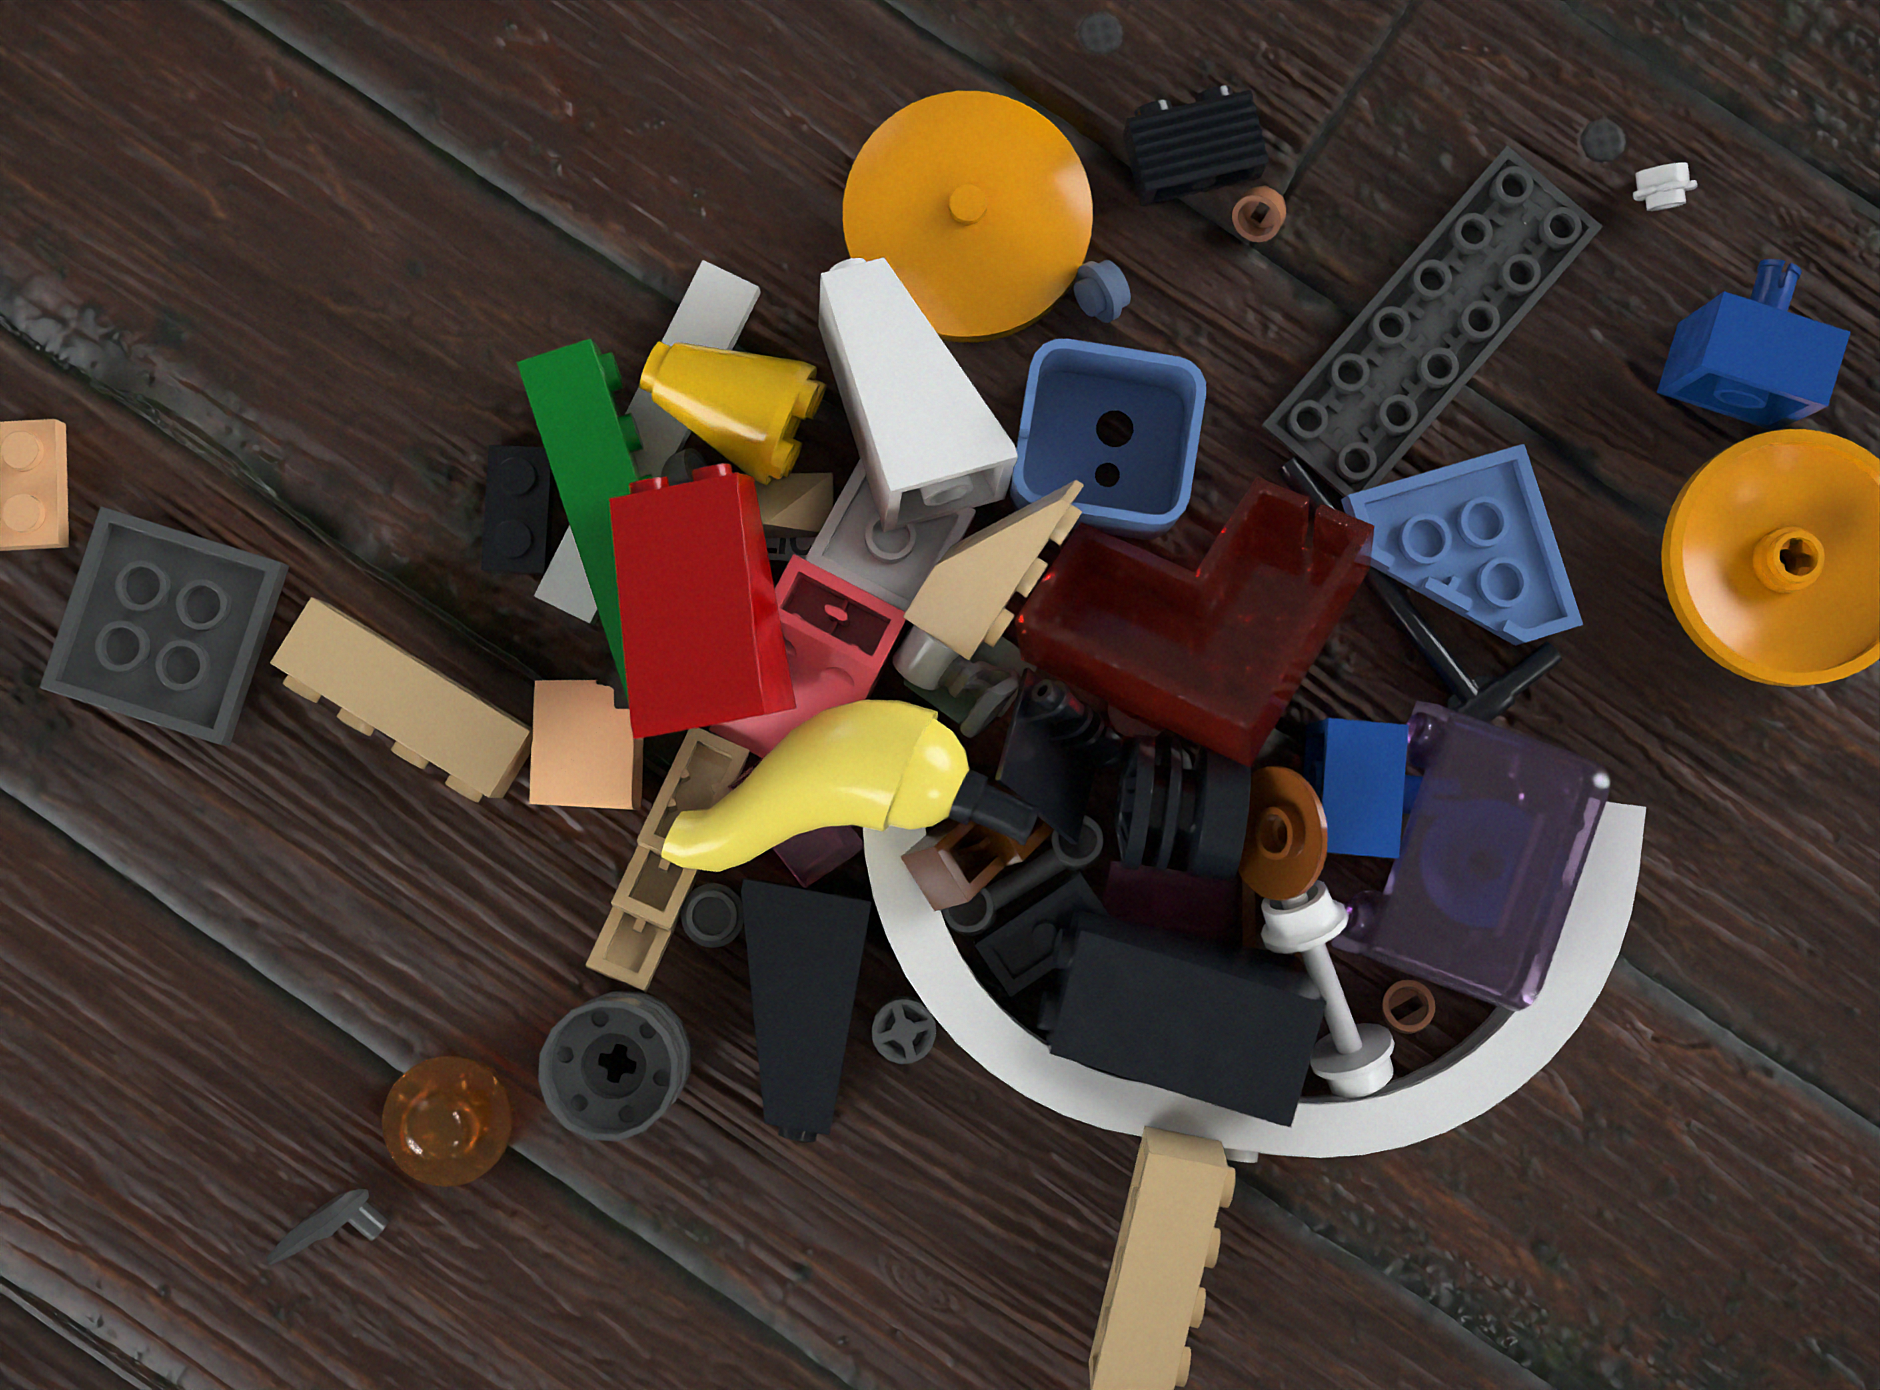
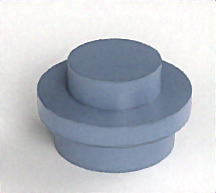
(1101, 290)

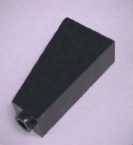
(804, 988)

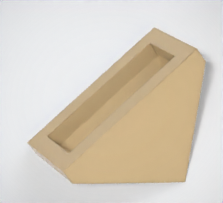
(795, 504)

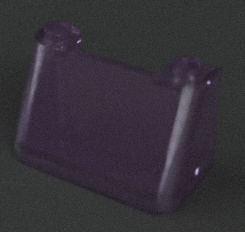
(1481, 860)

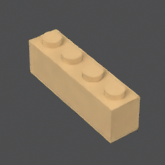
(404, 699)
(1160, 1262)

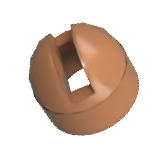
(1273, 220)
(1399, 995)

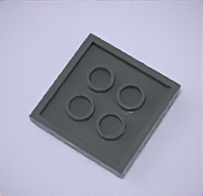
(164, 626)

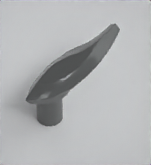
(327, 1219)

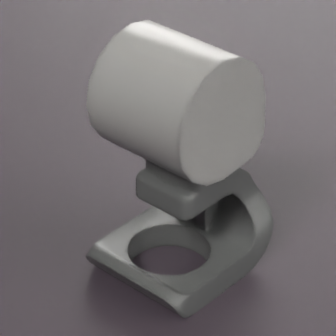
(932, 664)

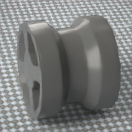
(897, 1042)

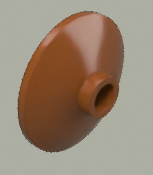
(1283, 835)

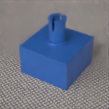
(1755, 355)
(1360, 783)

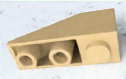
(977, 577)

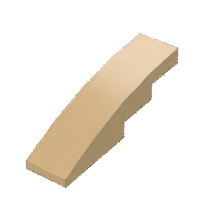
(652, 887)

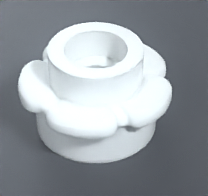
(1663, 186)

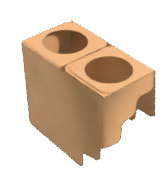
(583, 748)

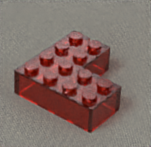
(1206, 647)

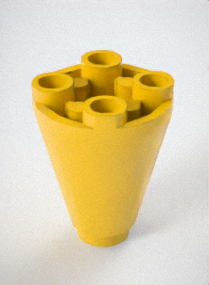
(736, 402)

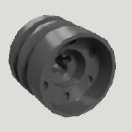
(584, 1083)

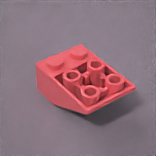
(834, 647)

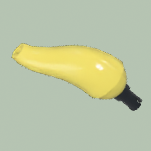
(848, 767)

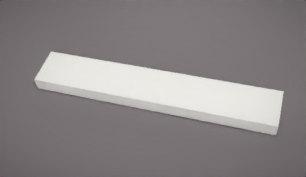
(708, 316)

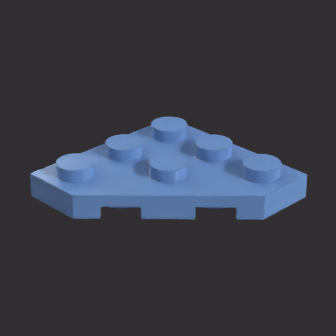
(1474, 544)

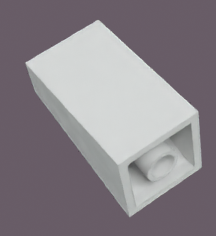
(909, 404)

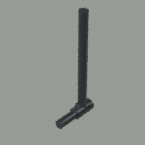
(1476, 697)

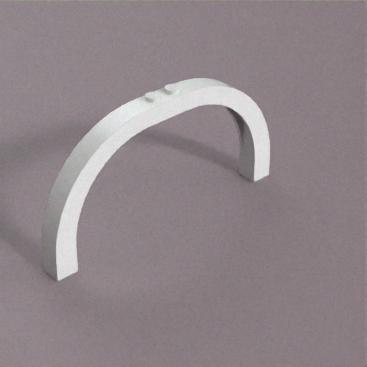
(1406, 1110)

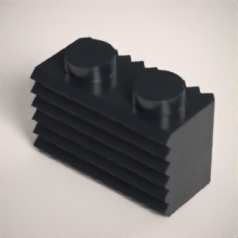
(1194, 145)

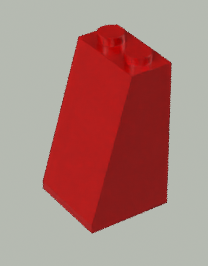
(697, 604)

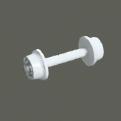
(1353, 1055)

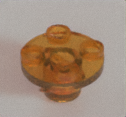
(448, 1120)

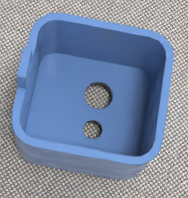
(1058, 443)

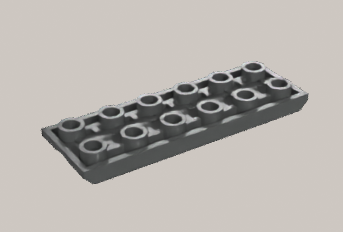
(1432, 325)

